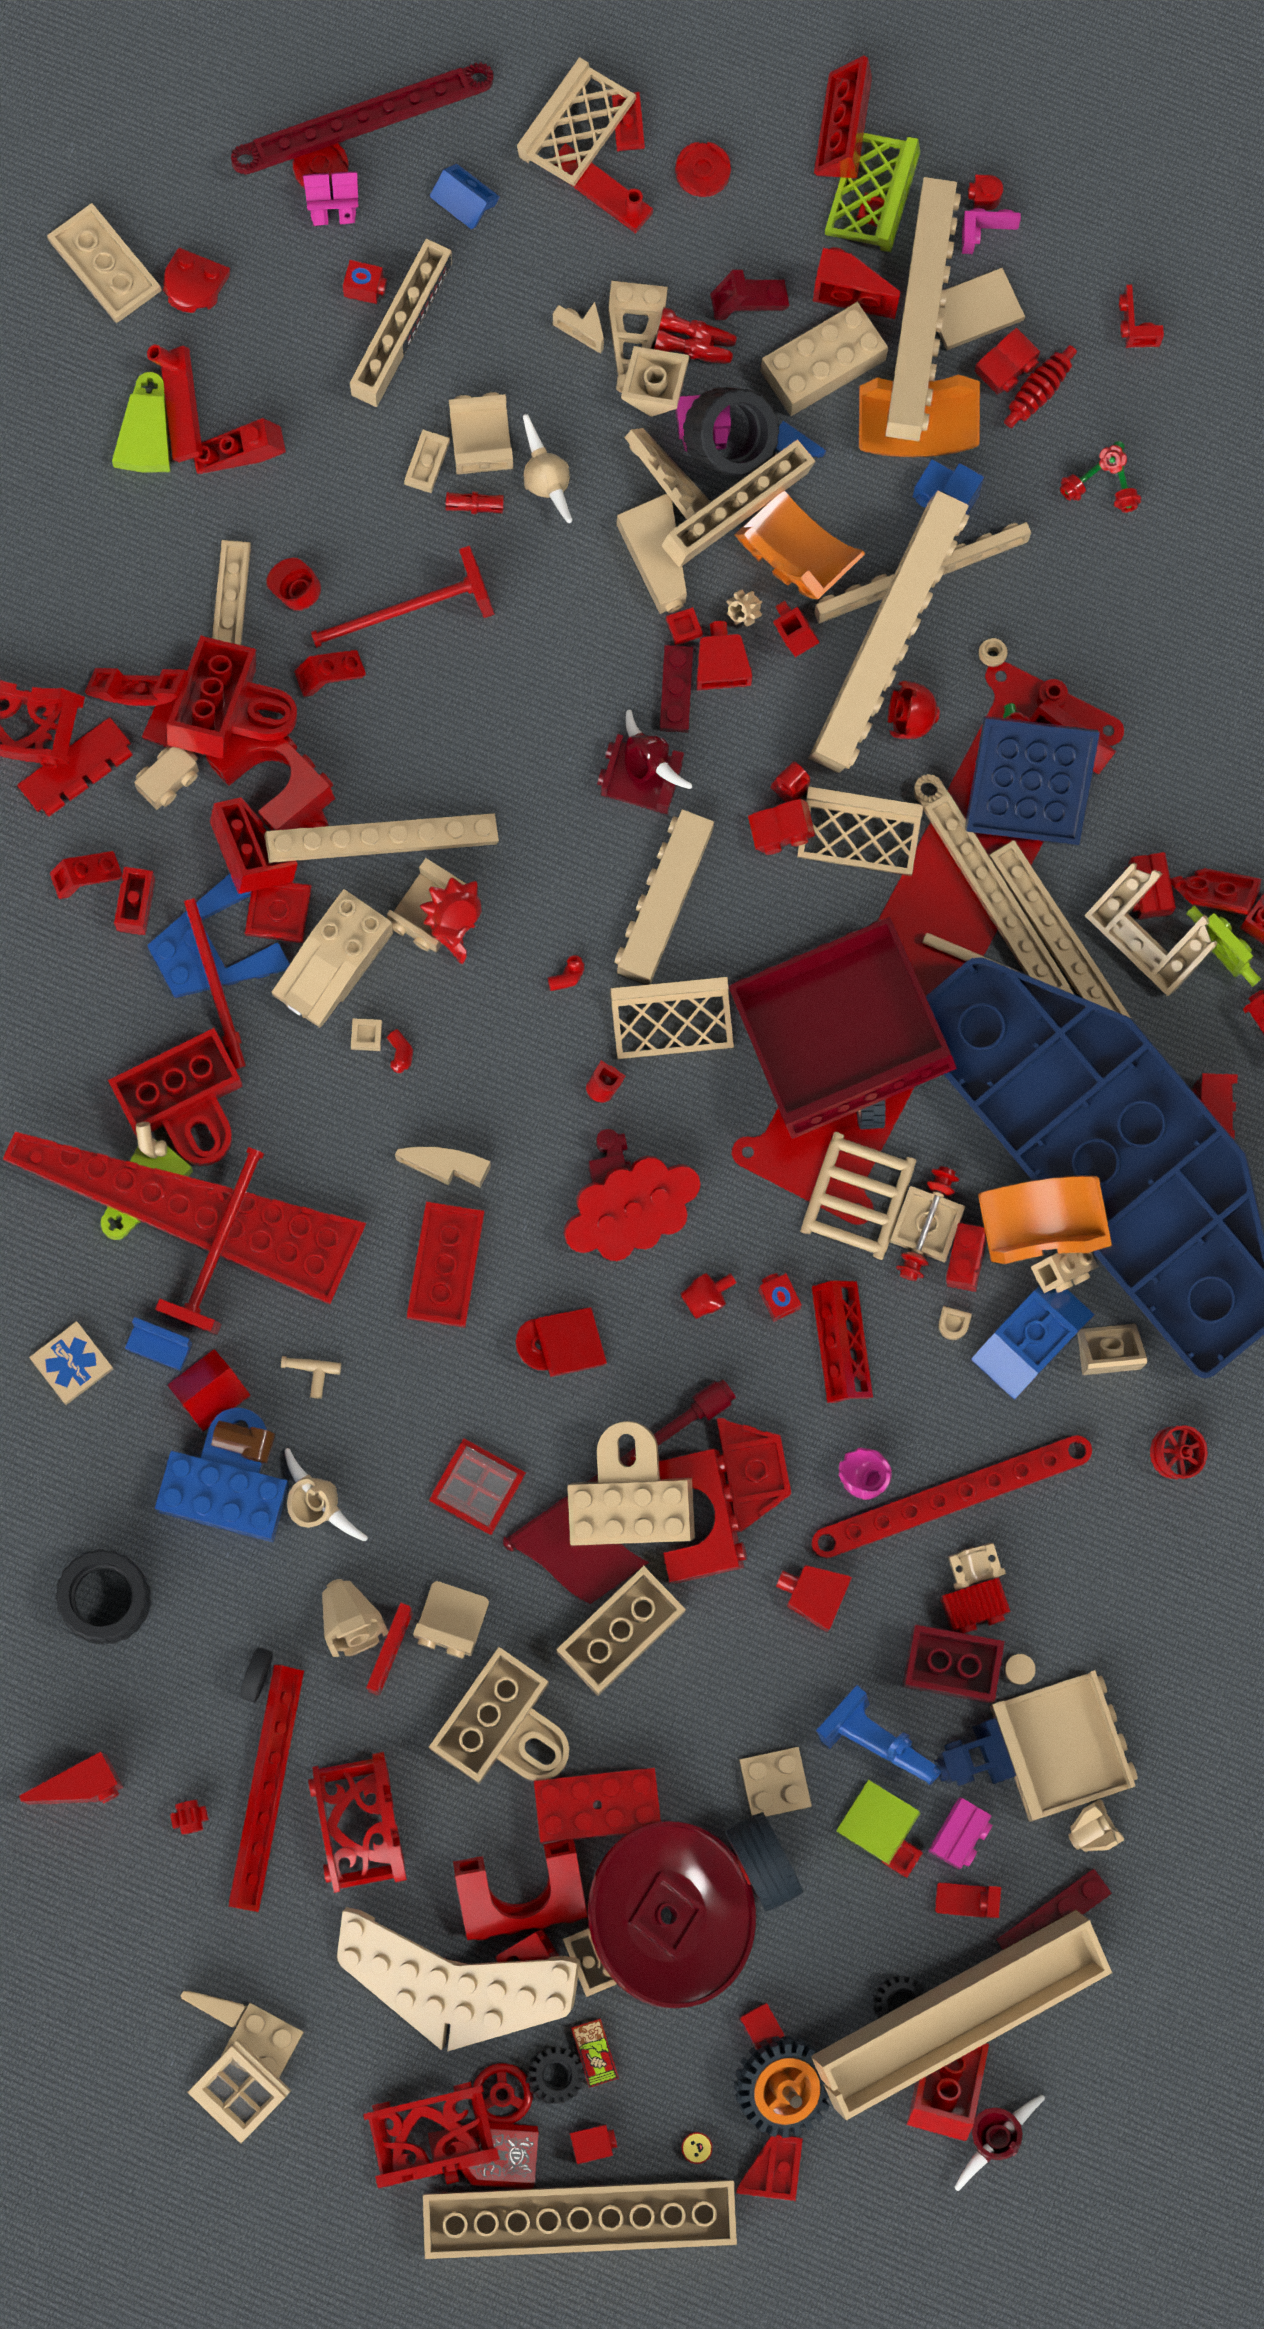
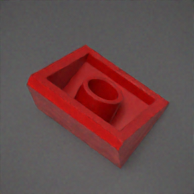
(208, 1389)

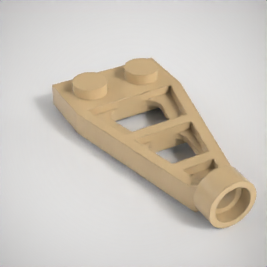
(637, 300)

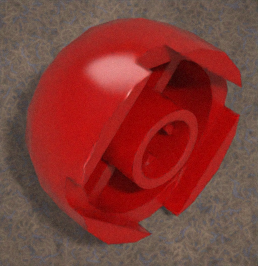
(912, 711)

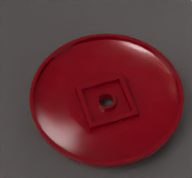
(709, 1906)

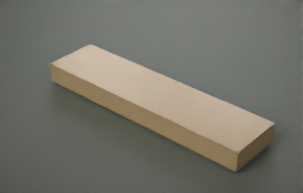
(231, 591)

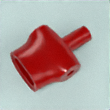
(705, 1295)

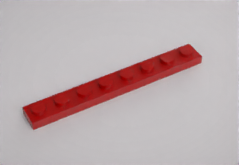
(266, 1788)

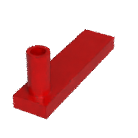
(622, 204)
(179, 400)

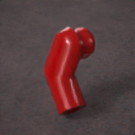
(570, 975)
(403, 1052)

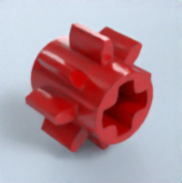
(189, 1817)

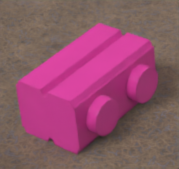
(960, 1833)

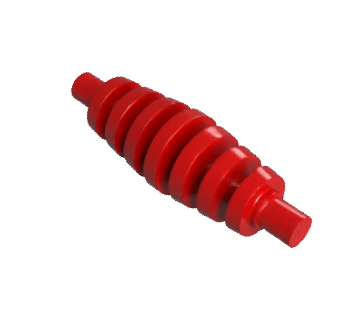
(1040, 386)

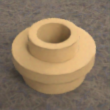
(993, 645)

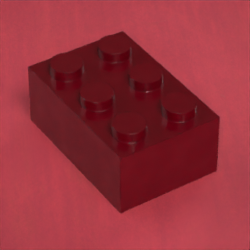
(953, 1664)

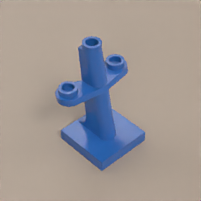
(851, 1721)

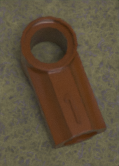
(251, 1443)

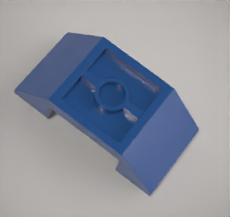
(1031, 1338)

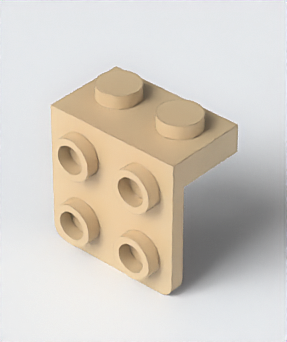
(451, 1619)

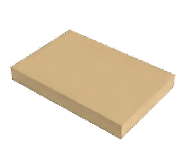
(979, 309)

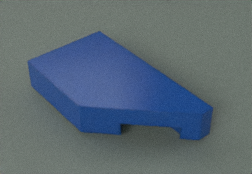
(788, 435)

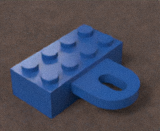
(223, 1487)

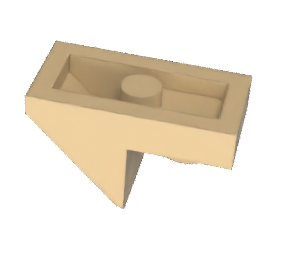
(584, 330)

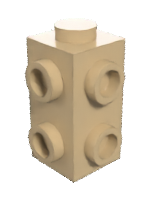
(166, 776)
(1063, 1268)

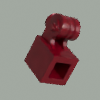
(613, 1145)

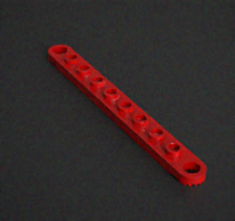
(951, 1497)

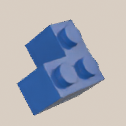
(960, 484)

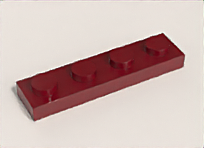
(1079, 1896)

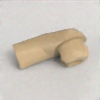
(148, 1144)

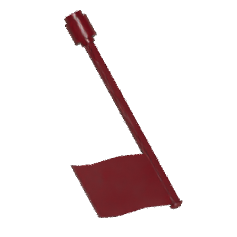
(598, 1568)

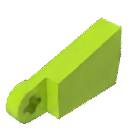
(144, 431)
(170, 1162)

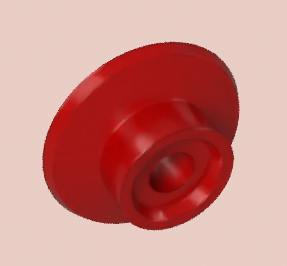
(526, 1348)

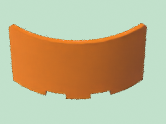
(951, 424)
(797, 547)
(1044, 1215)

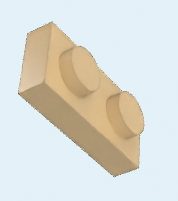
(427, 461)

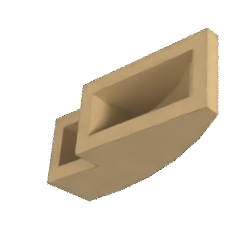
(445, 1163)

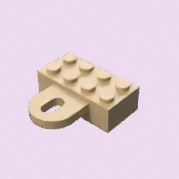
(632, 1500)
(498, 1721)

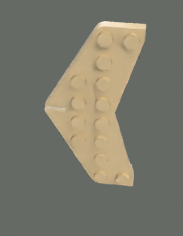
(434, 1991)

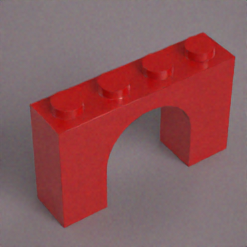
(301, 798)
(721, 1549)
(489, 1916)

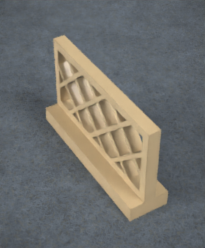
(553, 116)
(872, 808)
(664, 993)

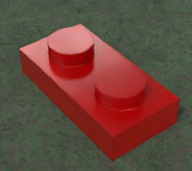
(630, 129)

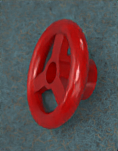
(522, 2105)

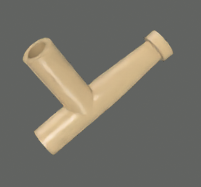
(318, 1368)

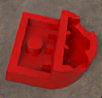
(193, 281)

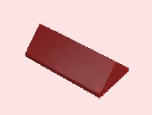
(844, 120)

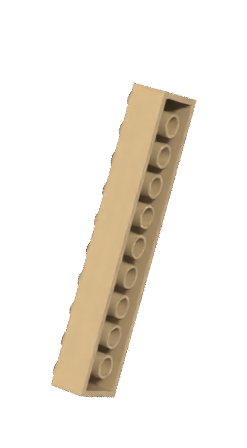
(887, 634)
(579, 2219)

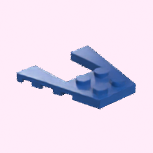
(180, 959)

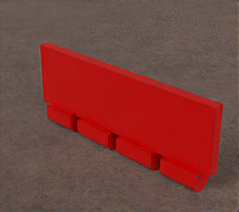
(87, 759)

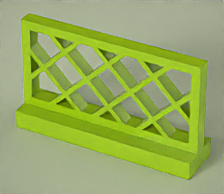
(896, 196)

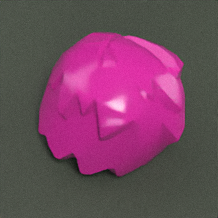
(865, 1473)

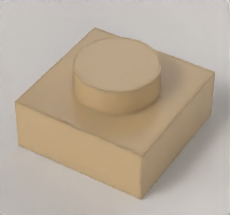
(366, 1034)

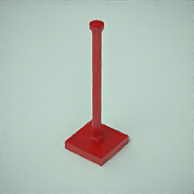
(472, 584)
(190, 1311)

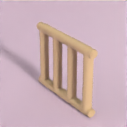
(820, 1198)

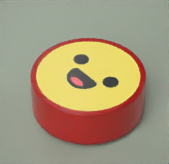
(696, 2148)

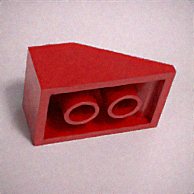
(847, 280)
(85, 1782)
(949, 2096)

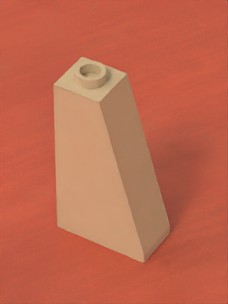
(644, 533)

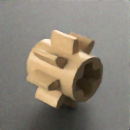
(744, 608)

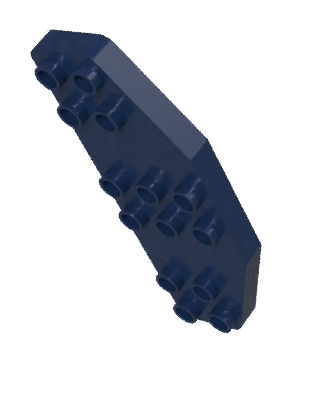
(1095, 1097)

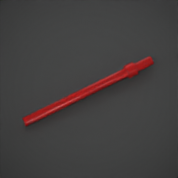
(232, 1038)

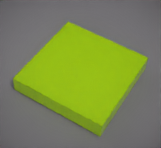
(878, 1822)

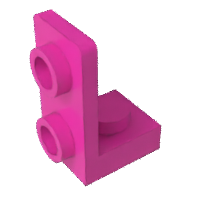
(980, 218)

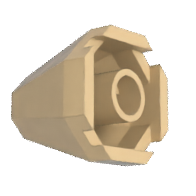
(350, 1619)

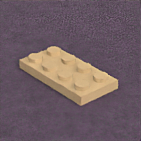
(104, 263)

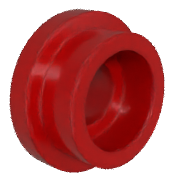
(1056, 684)

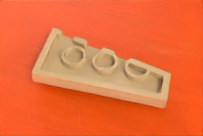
(672, 479)

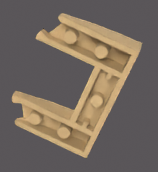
(1112, 919)

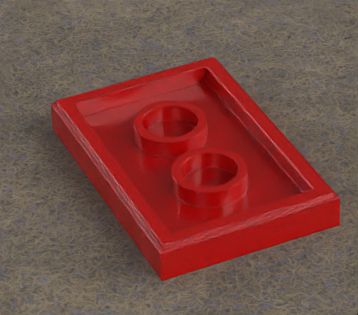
(390, 1649)

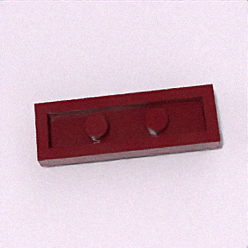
(676, 689)

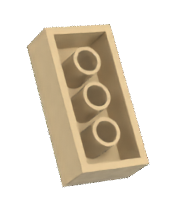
(824, 359)
(620, 1630)

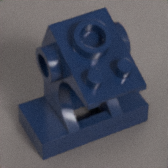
(957, 1763)

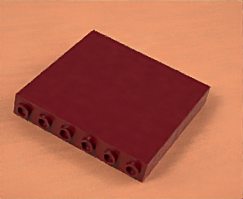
(841, 1027)

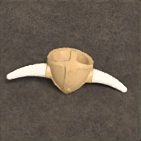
(546, 472)
(315, 1501)

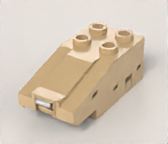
(333, 958)

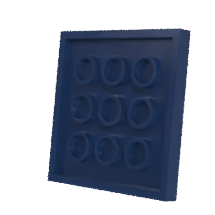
(1031, 780)

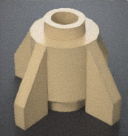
(1094, 1829)

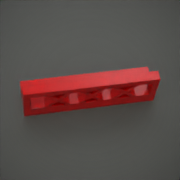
(837, 1341)

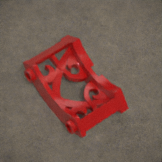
(59, 705)
(388, 1852)
(395, 2165)

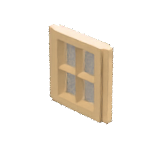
(239, 2091)

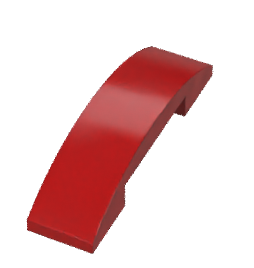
(136, 690)

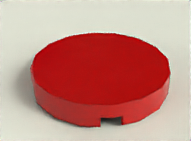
(326, 160)
(703, 169)

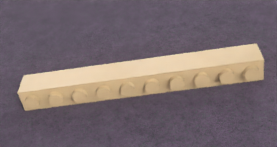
(921, 309)

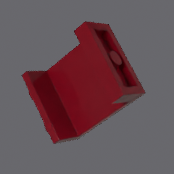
(617, 784)

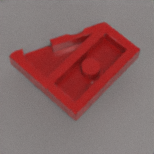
(774, 2170)

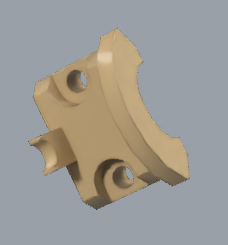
(975, 1565)

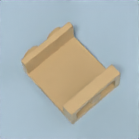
(480, 433)
(409, 916)

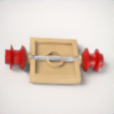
(927, 1223)

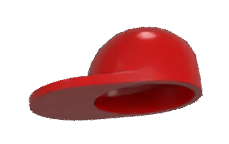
(294, 584)

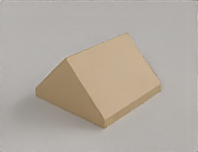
(654, 380)
(1111, 1349)

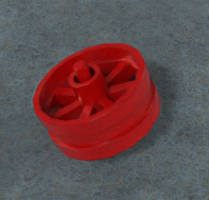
(1178, 1452)

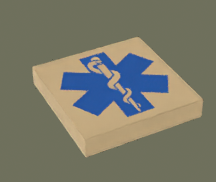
(71, 1363)

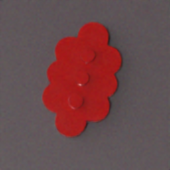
(631, 1208)

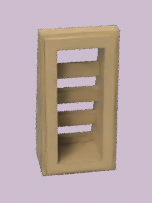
(221, 2009)

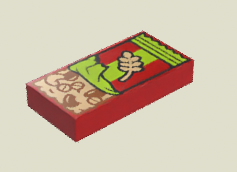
(594, 2053)

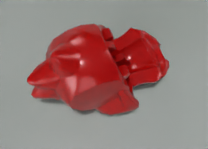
(453, 914)

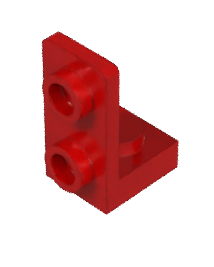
(1137, 336)
(328, 668)
(84, 870)
(968, 1900)

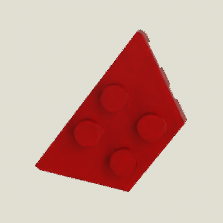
(754, 1470)

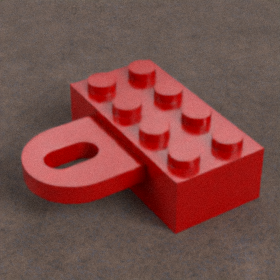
(223, 701)
(182, 1091)

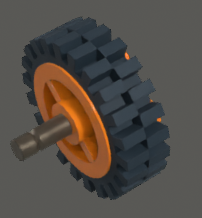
(781, 2087)

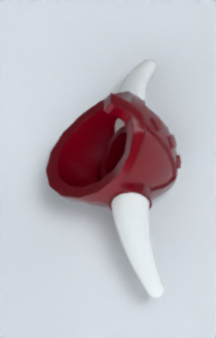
(648, 756)
(996, 2136)

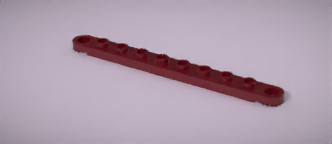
(362, 118)

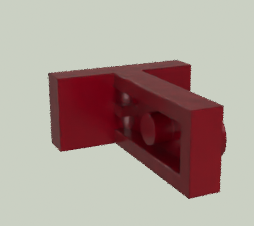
(744, 294)

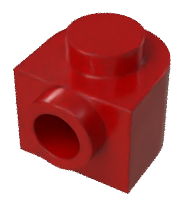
(985, 192)
(604, 1082)

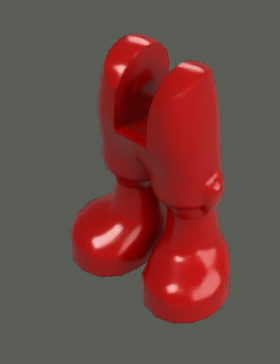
(701, 342)

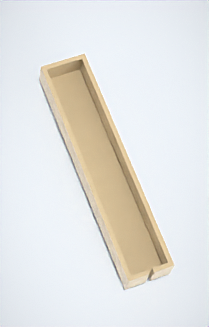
(961, 2014)

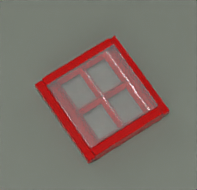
(477, 1486)

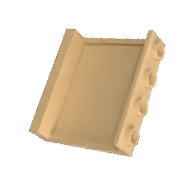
(1064, 1745)

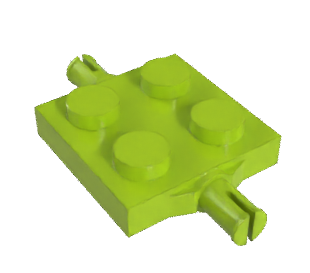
(1232, 952)

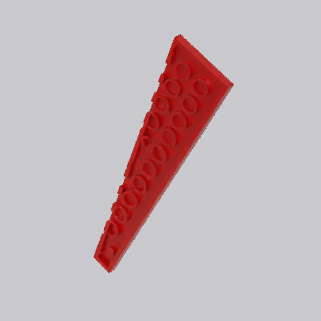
(268, 1236)

